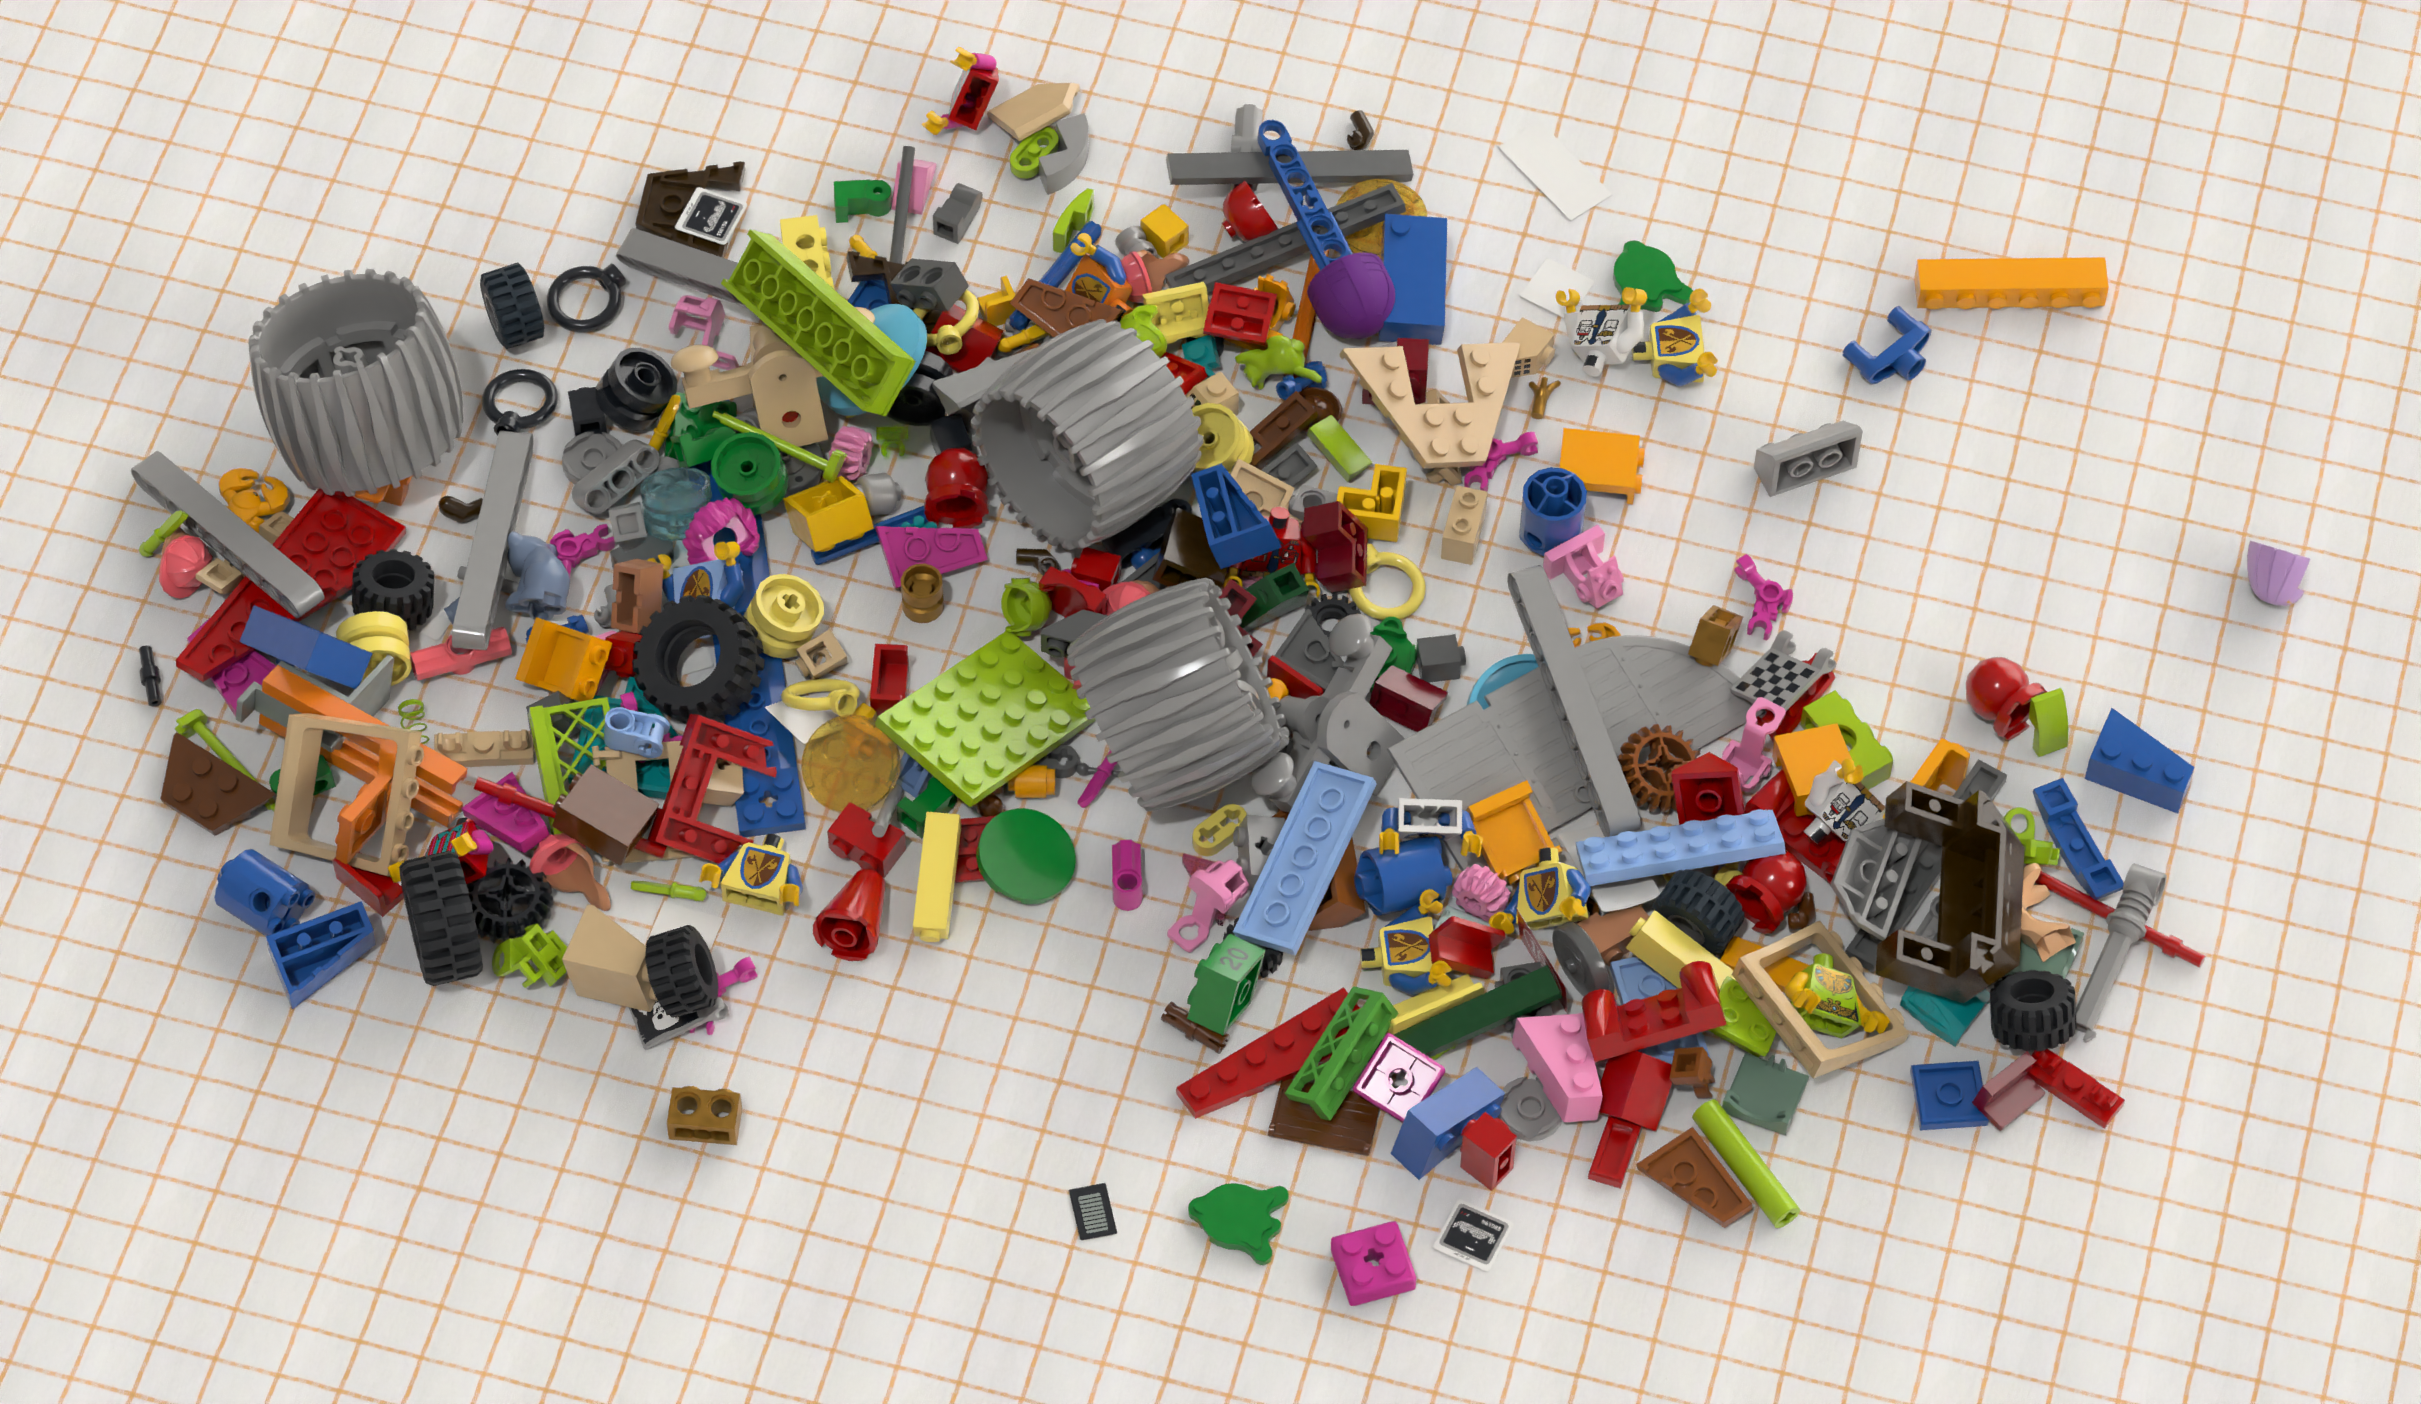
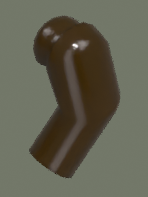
(1363, 132)
(1039, 558)

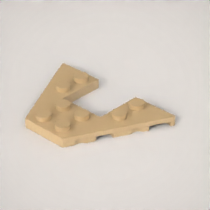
(1443, 432)

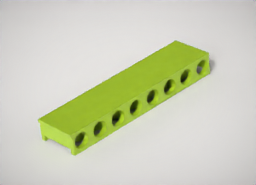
(819, 324)

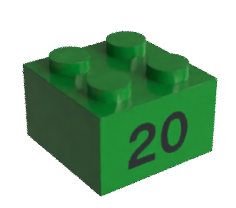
(1225, 983)

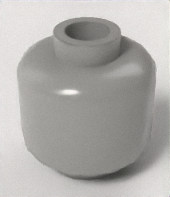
(880, 492)

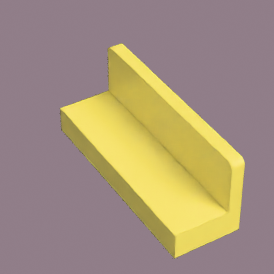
(1434, 1002)

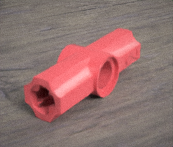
(445, 658)

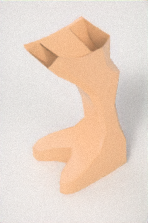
(2043, 936)

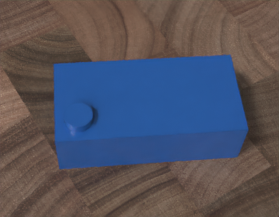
(1416, 262)
(305, 647)

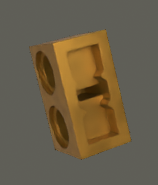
(1715, 636)
(702, 1123)

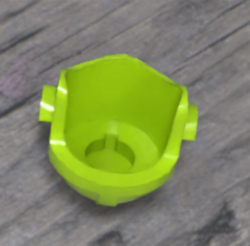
(1140, 320)
(1025, 606)

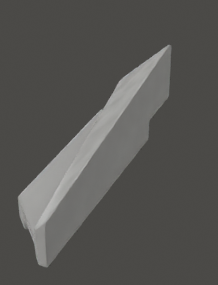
(970, 385)

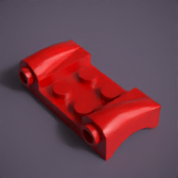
(1778, 796)
(1655, 1019)

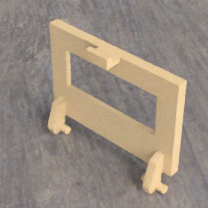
(623, 767)

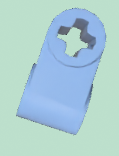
(633, 732)

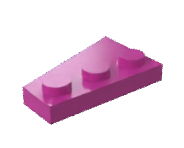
(940, 547)
(240, 675)
(510, 823)

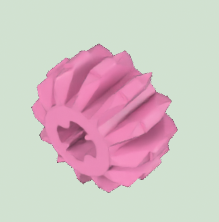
(857, 446)
(1480, 892)

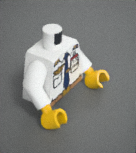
(1603, 332)
(1841, 802)

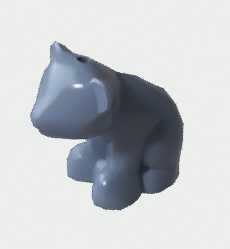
(542, 576)

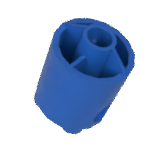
(1551, 509)
(1397, 880)
(262, 893)

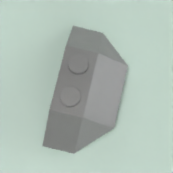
(1874, 875)

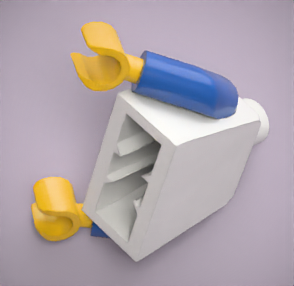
(1428, 818)

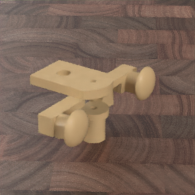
(771, 393)

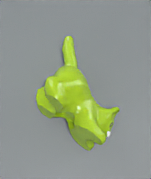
(1281, 357)

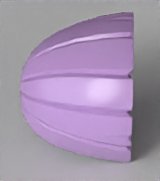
(2275, 573)

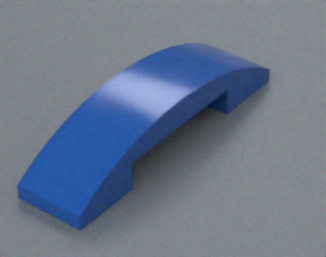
(2076, 845)

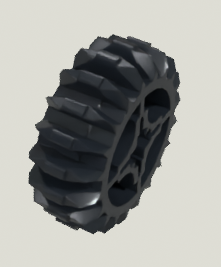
(523, 907)

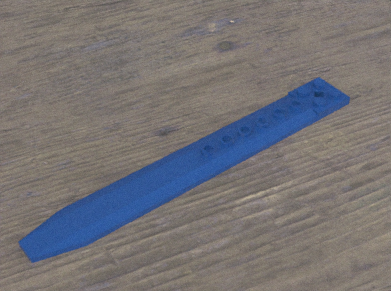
(754, 718)

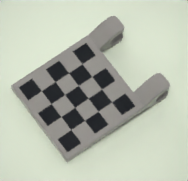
(1780, 676)

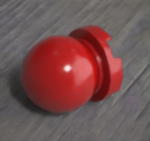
(956, 489)
(2002, 693)
(1769, 889)

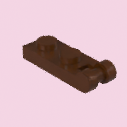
(1281, 427)

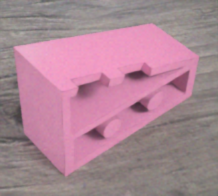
(1563, 1063)

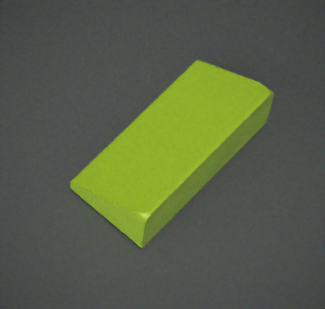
(1339, 448)

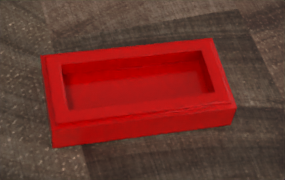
(1614, 1152)

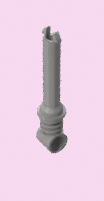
(2141, 892)

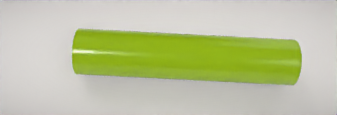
(1746, 1163)

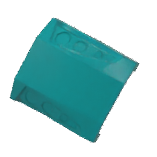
(1942, 1015)

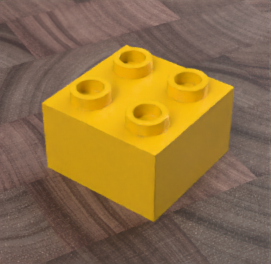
(828, 514)

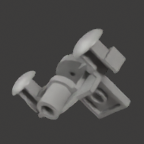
(1336, 723)

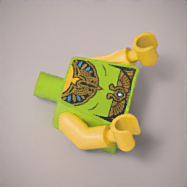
(1830, 1001)

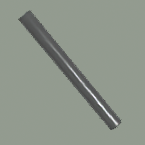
(902, 204)

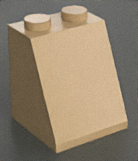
(608, 963)

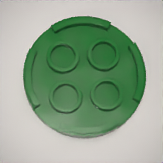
(1026, 856)

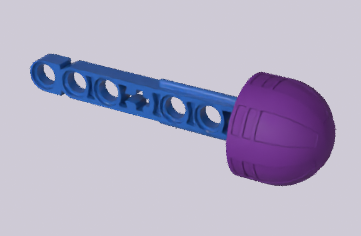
(1350, 291)

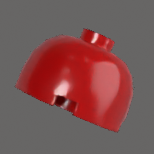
(1246, 214)

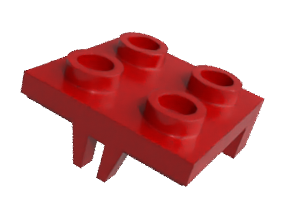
(1070, 594)

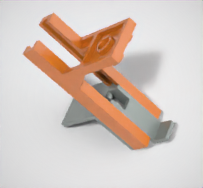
(294, 692)

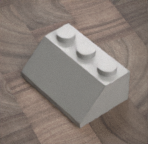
(1808, 457)

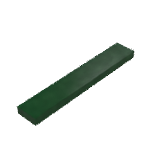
(1482, 1013)

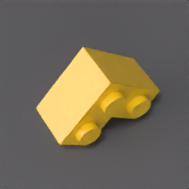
(1382, 505)

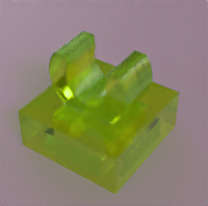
(892, 435)

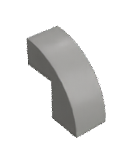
(1063, 167)

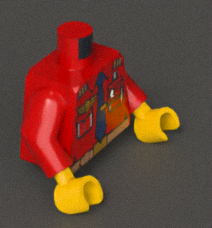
(1294, 550)

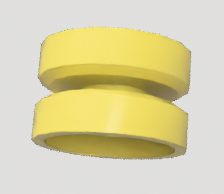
(1223, 437)
(785, 614)
(382, 636)

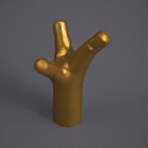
(1541, 396)

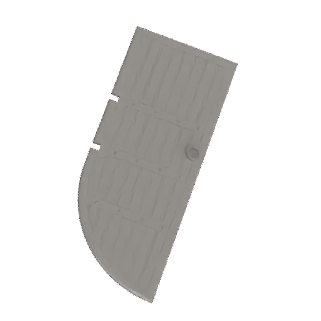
(1521, 738)

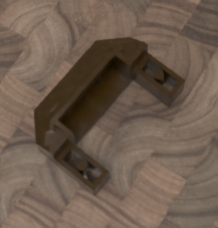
(1976, 899)

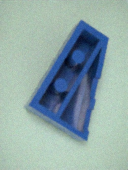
(1230, 519)
(2138, 765)
(319, 950)

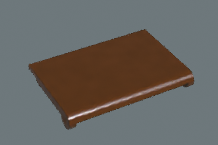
(1348, 1130)

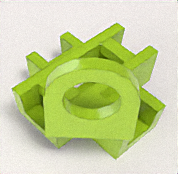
(2035, 850)
(522, 949)

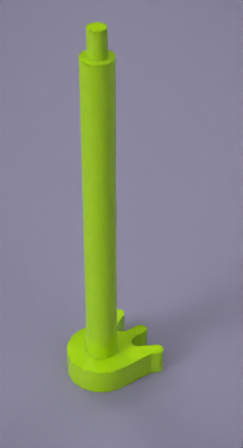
(831, 468)
(194, 723)

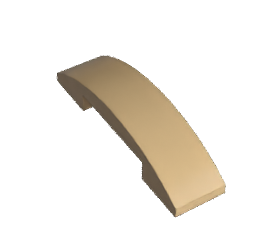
(223, 575)

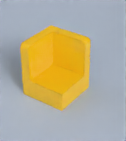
(1165, 231)
(996, 306)

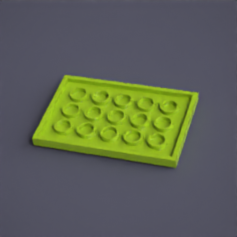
(987, 718)

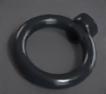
(611, 281)
(510, 420)

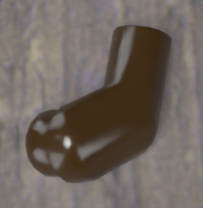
(459, 510)

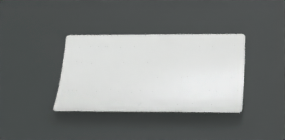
(1616, 894)

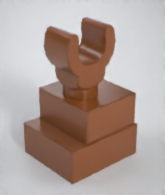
(1693, 1068)

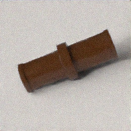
(1177, 1018)

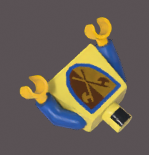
(1678, 346)
(757, 876)
(1546, 896)
(1405, 950)

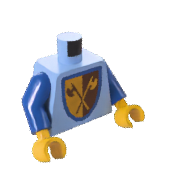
(715, 578)

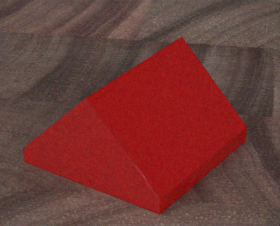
(976, 343)
(1707, 789)
(1635, 1089)

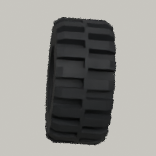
(667, 639)
(441, 918)

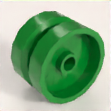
(750, 471)

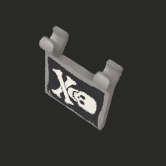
(659, 1027)

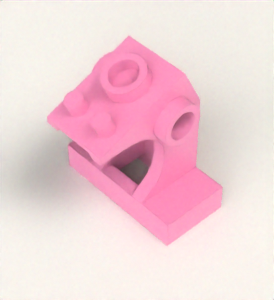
(1580, 557)

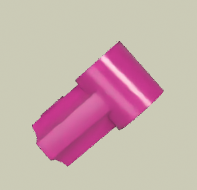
(1126, 874)

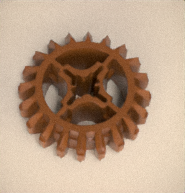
(1660, 744)

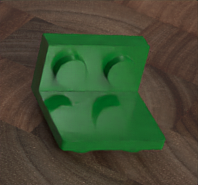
(696, 420)

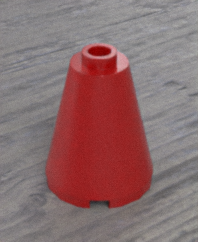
(853, 917)

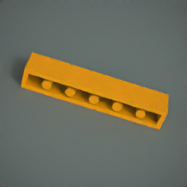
(2011, 282)

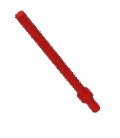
(507, 794)
(2170, 945)

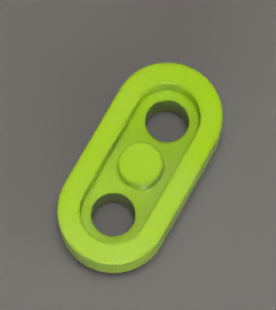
(1029, 152)

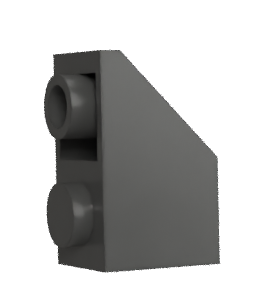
(1061, 634)

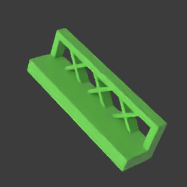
(1349, 1052)

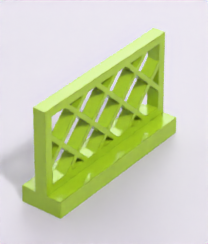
(547, 750)

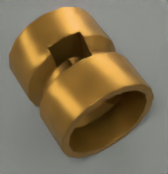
(922, 593)

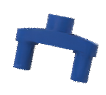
(1899, 357)

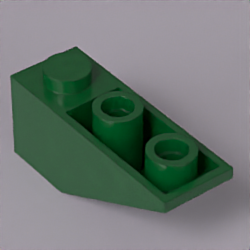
(1275, 596)

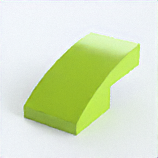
(1073, 218)
(2050, 722)

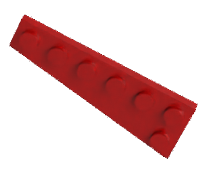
(1262, 1062)

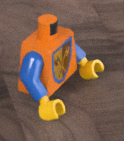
(1100, 276)

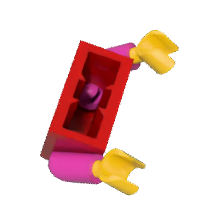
(970, 94)
(464, 840)

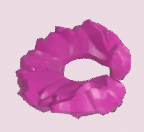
(711, 520)

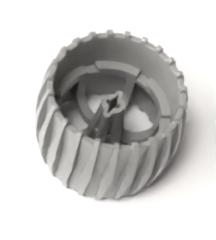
(356, 382)
(1087, 434)
(1177, 694)

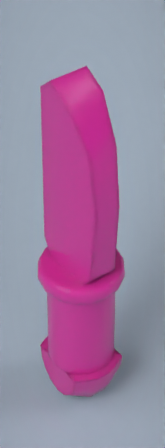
(1096, 783)

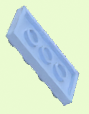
(1639, 981)

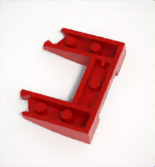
(703, 744)

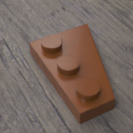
(1058, 309)
(1697, 1177)

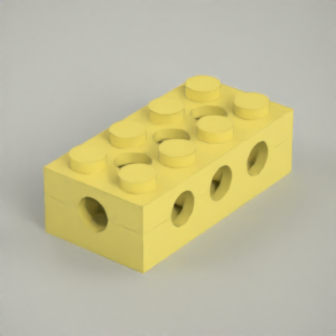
(808, 243)

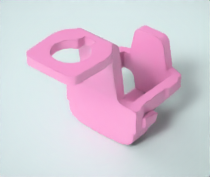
(706, 308)
(1748, 753)
(1211, 895)

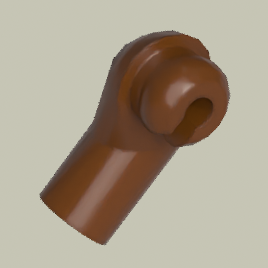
(1806, 913)

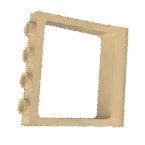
(298, 784)
(1788, 1022)

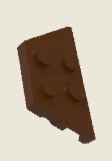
(209, 788)

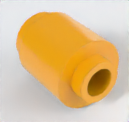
(1033, 782)

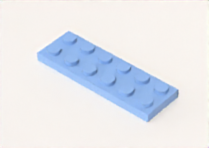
(1680, 847)
(1304, 858)

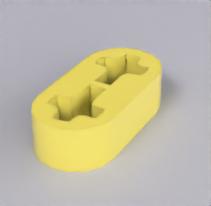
(1216, 827)

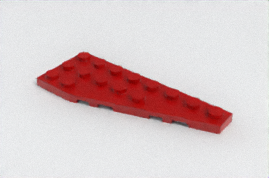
(322, 541)

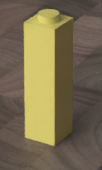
(937, 876)
(1670, 949)

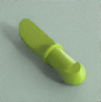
(168, 527)
(674, 890)

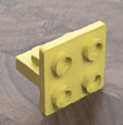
(1180, 311)

